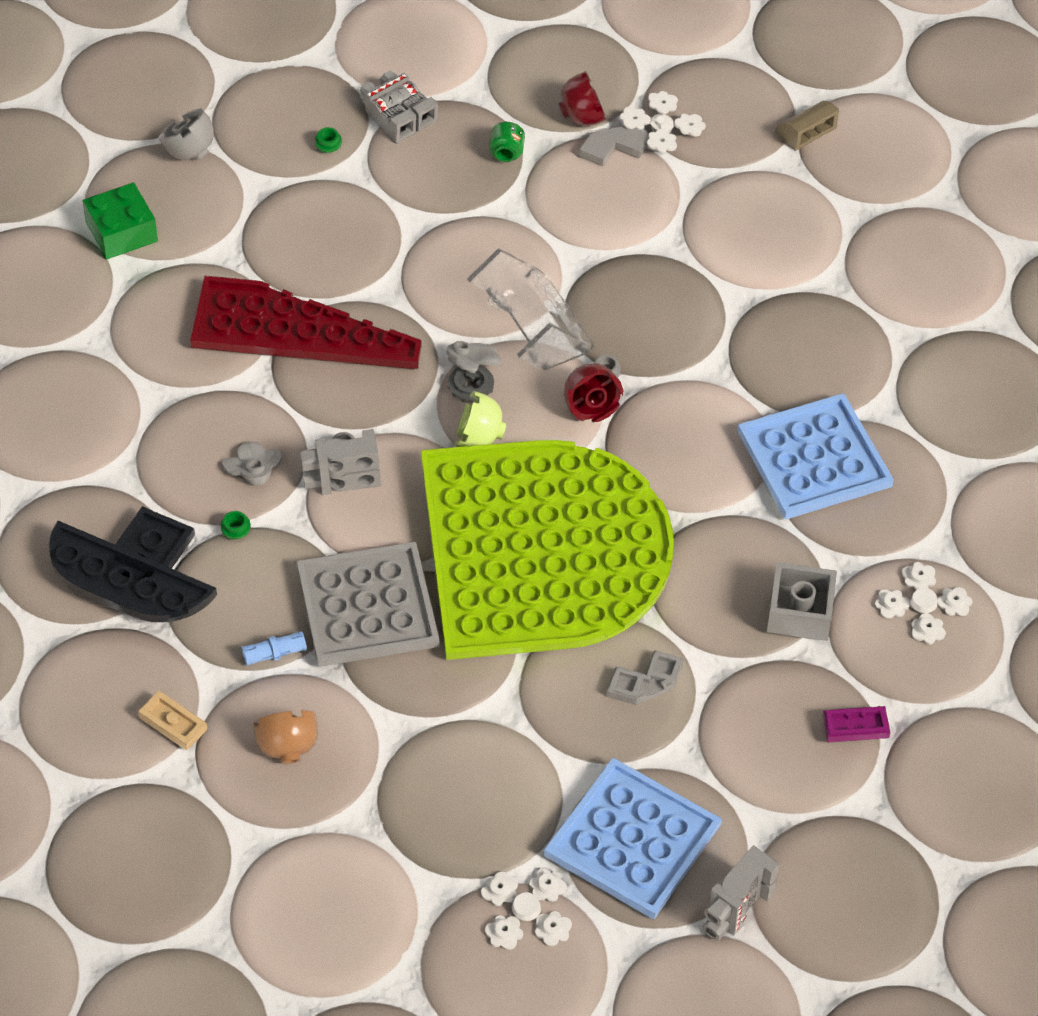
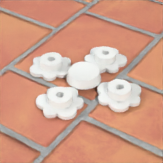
(661, 123)
(923, 601)
(526, 908)

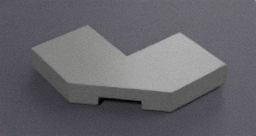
(602, 143)
(639, 687)

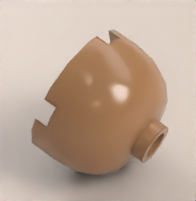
(286, 735)

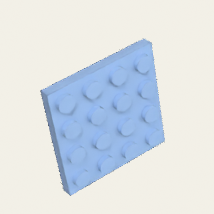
(815, 456)
(633, 838)

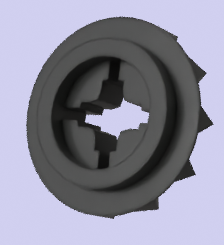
(458, 378)

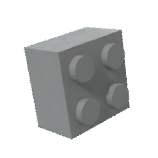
(802, 601)

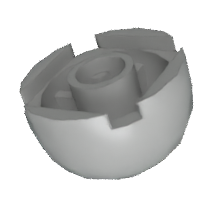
(188, 137)

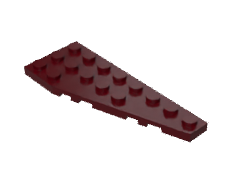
(264, 321)

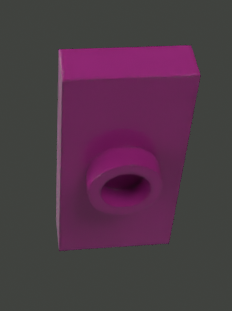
(856, 724)

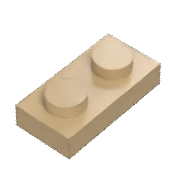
(172, 720)

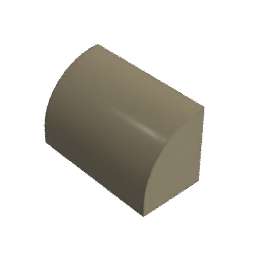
(809, 125)

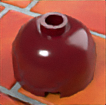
(581, 102)
(592, 392)

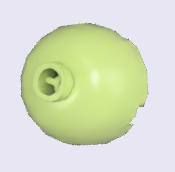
(480, 422)

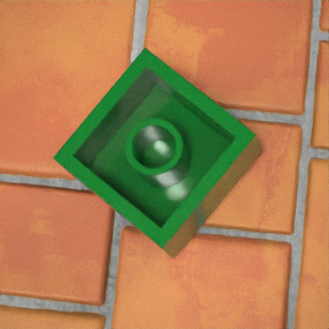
(120, 220)

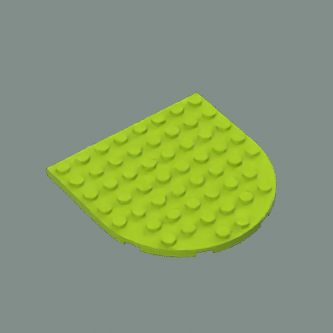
(541, 546)

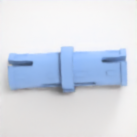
(274, 648)

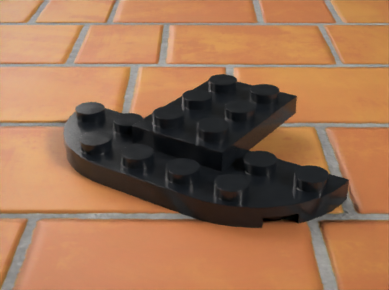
(135, 571)

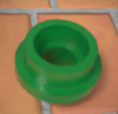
(328, 140)
(232, 519)

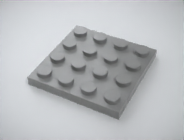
(367, 604)

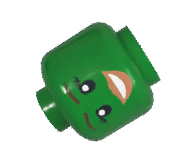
(507, 141)

